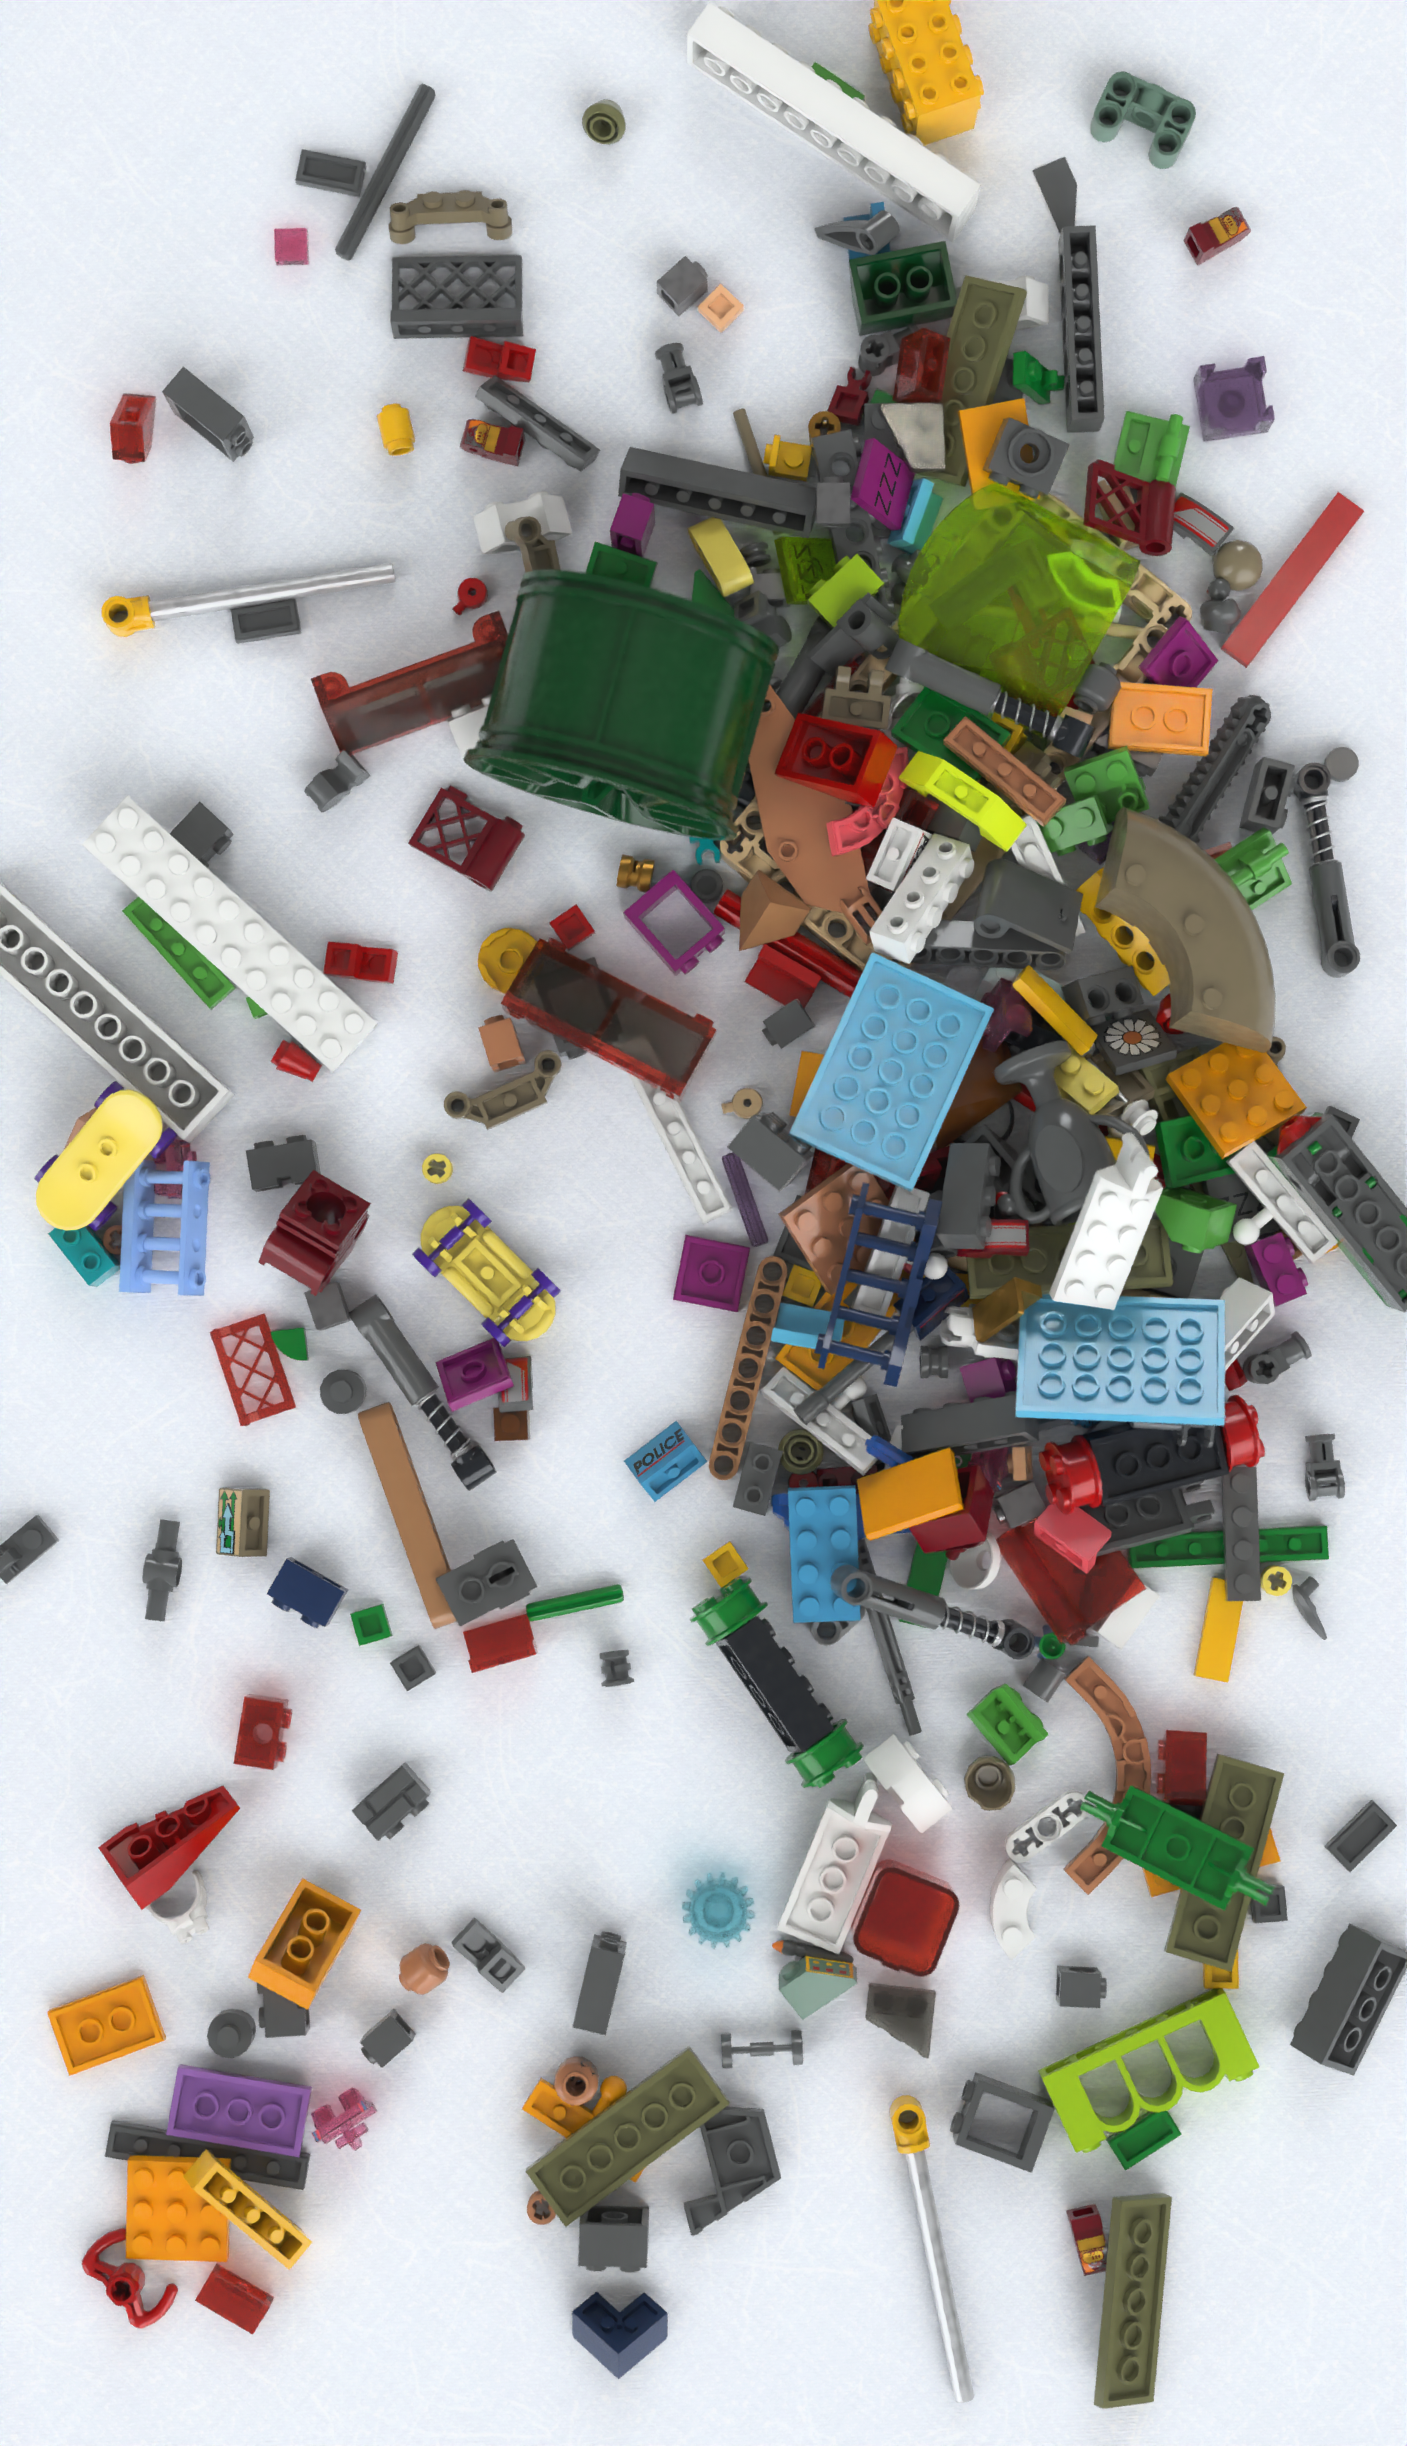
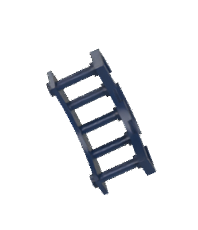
(907, 1289)

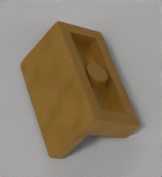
(1003, 1307)

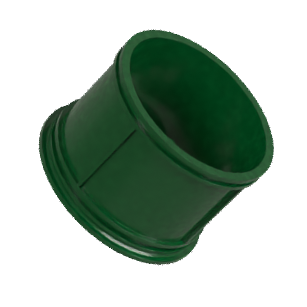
(626, 703)

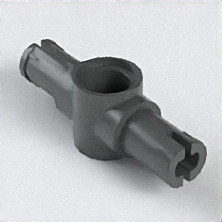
(162, 1570)

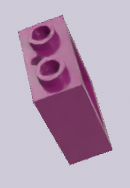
(651, 900)

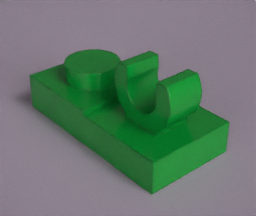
(1034, 378)

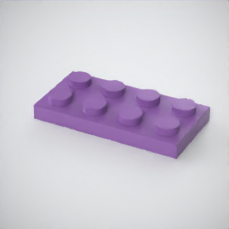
(239, 2110)

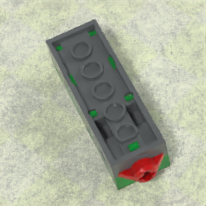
(1348, 1199)

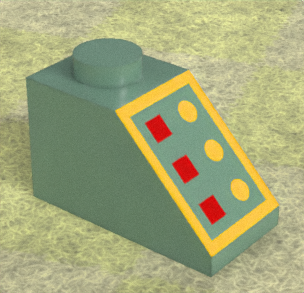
(815, 1983)

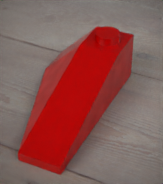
(159, 1852)

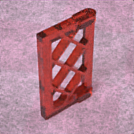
(279, 1376)

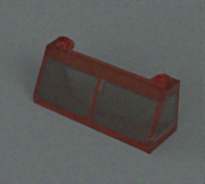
(414, 694)
(609, 1018)

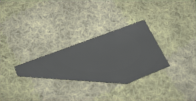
(1059, 191)

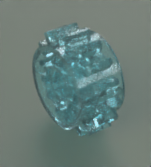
(722, 1928)

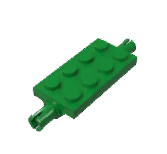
(1177, 1847)

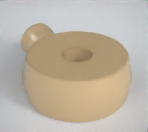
(738, 1107)

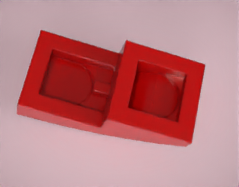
(504, 360)
(360, 962)

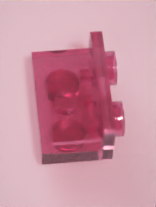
(1009, 1014)

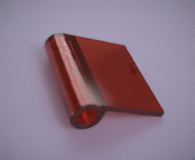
(1062, 1591)

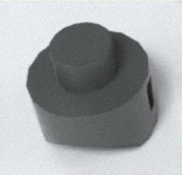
(343, 1391)
(231, 2033)

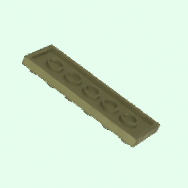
(977, 353)
(1047, 1248)
(1241, 1805)
(627, 2136)
(1132, 2300)

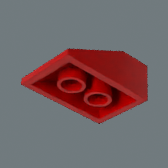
(837, 759)

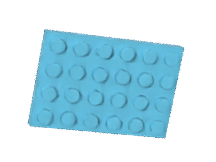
(891, 1072)
(1123, 1364)

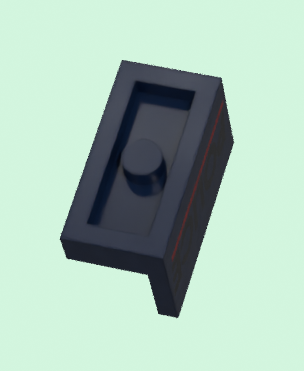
(933, 1300)

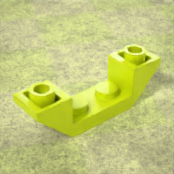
(966, 796)

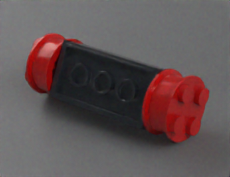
(1138, 1462)

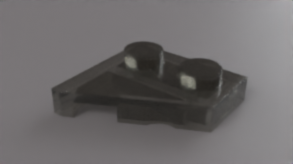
(918, 433)
(903, 2013)

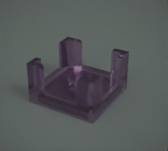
(1232, 401)

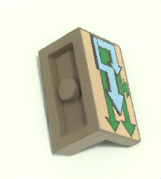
(243, 1522)

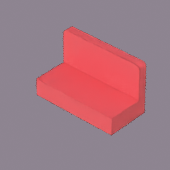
(1073, 1536)

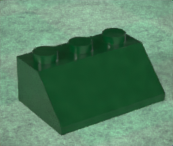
(902, 288)

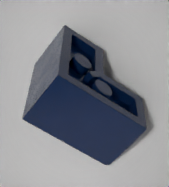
(618, 2337)

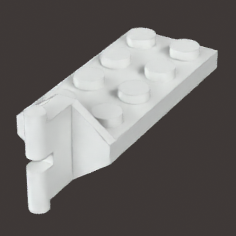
(1109, 1230)
(836, 1870)

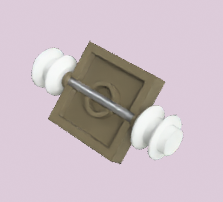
(1132, 1095)

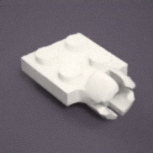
(960, 1332)

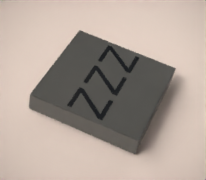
(1235, 1191)

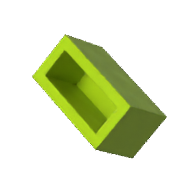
(842, 590)

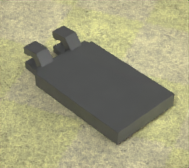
(1150, 1518)

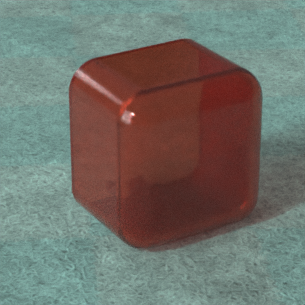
(904, 1918)

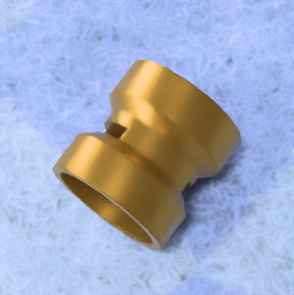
(635, 873)

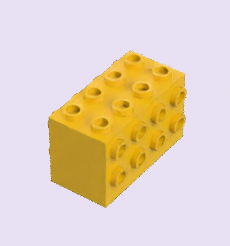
(926, 67)

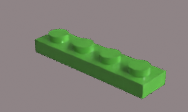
(187, 961)

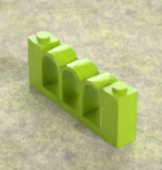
(1225, 2035)

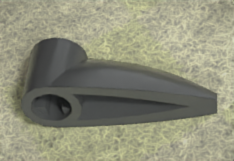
(861, 235)

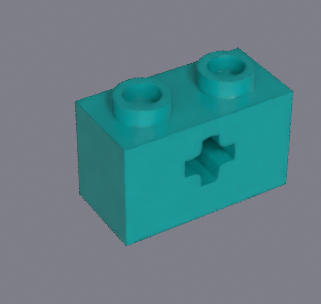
(86, 1254)

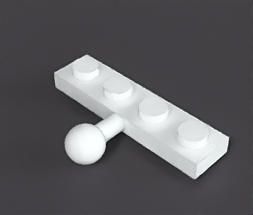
(1035, 855)
(1280, 1203)
(891, 1265)
(830, 1425)

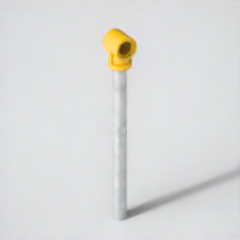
(144, 612)
(912, 2141)

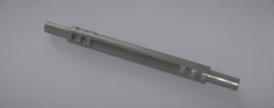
(890, 1652)

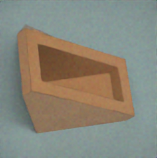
(768, 912)

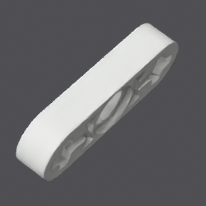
(1020, 1832)

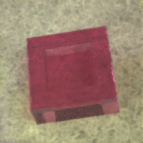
(291, 246)

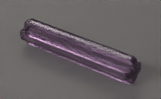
(745, 1199)

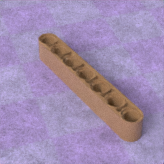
(758, 1354)
(408, 1508)

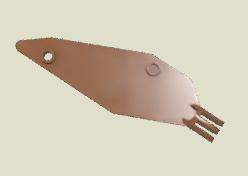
(797, 829)

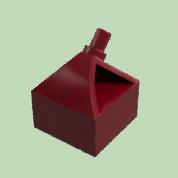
(964, 1527)

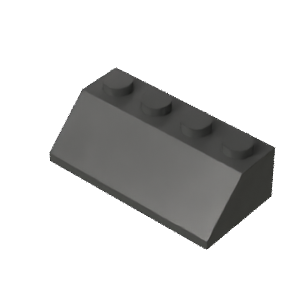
(1350, 2000)

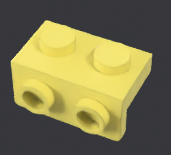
(1084, 1083)

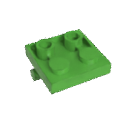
(1151, 447)
(1112, 779)
(1257, 867)

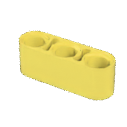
(720, 556)

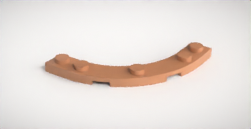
(1131, 1762)

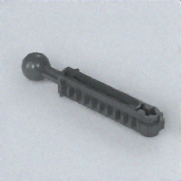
(1218, 768)

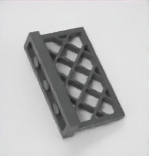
(453, 321)

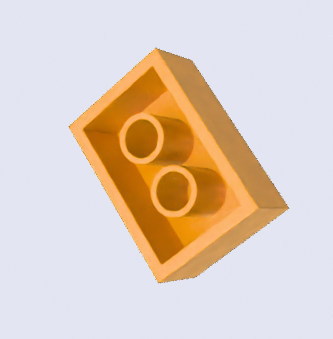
(304, 1943)

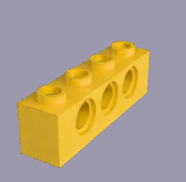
(1130, 949)
(247, 2209)

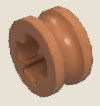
(108, 1239)
(531, 2210)

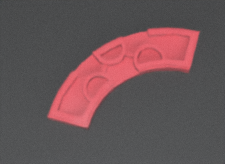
(868, 822)

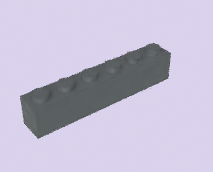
(719, 492)

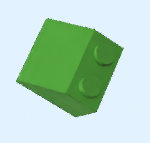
(1195, 1218)

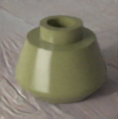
(604, 122)
(810, 1457)

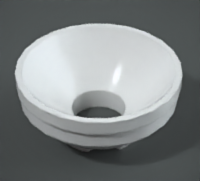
(968, 1567)

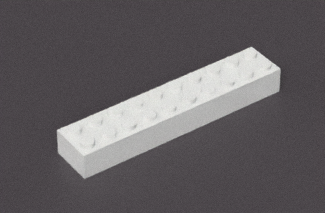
(832, 121)
(229, 933)
(105, 1021)

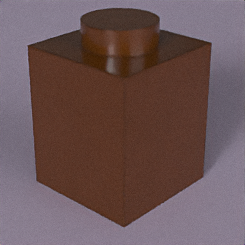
(511, 1425)

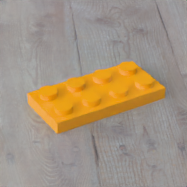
(805, 1362)

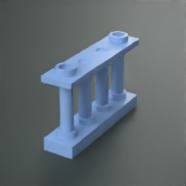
(138, 1224)

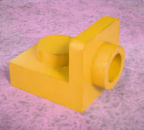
(787, 459)

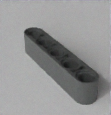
(961, 945)

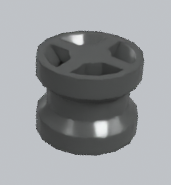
(934, 1362)

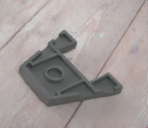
(739, 2160)

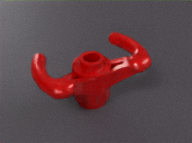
(121, 2292)

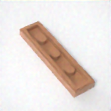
(1004, 771)

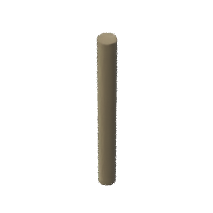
(750, 445)

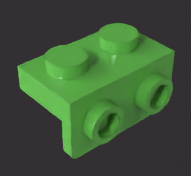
(1076, 824)
(1007, 1723)

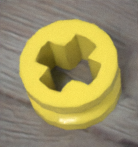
(439, 1158)
(1284, 1576)

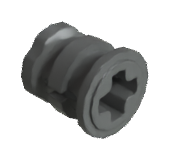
(615, 1668)

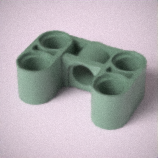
(1148, 108)

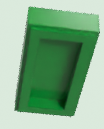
(1143, 2138)

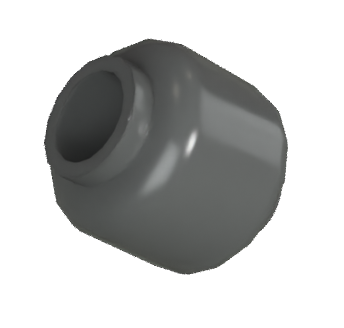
(1097, 688)

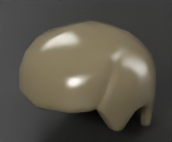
(1238, 564)
(990, 1782)

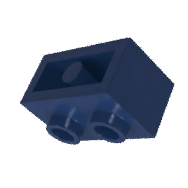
(306, 1593)

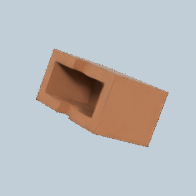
(501, 1043)

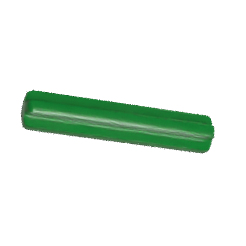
(575, 1602)

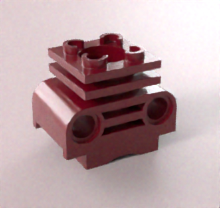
(316, 1232)

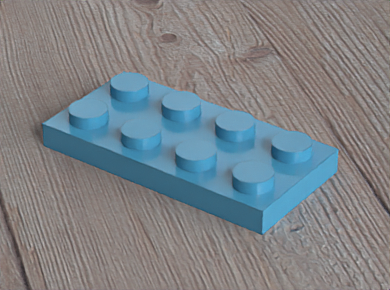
(820, 1542)

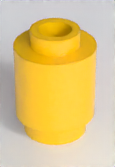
(396, 429)

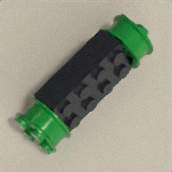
(774, 1684)

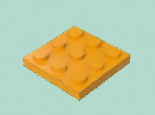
(1235, 1096)
(168, 2216)

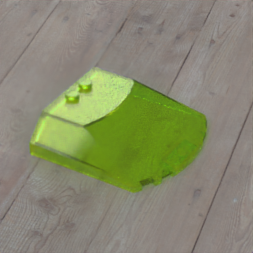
(1015, 596)

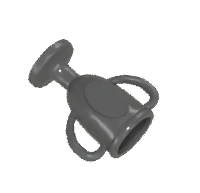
(1061, 1137)

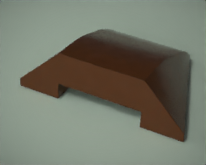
(977, 1094)

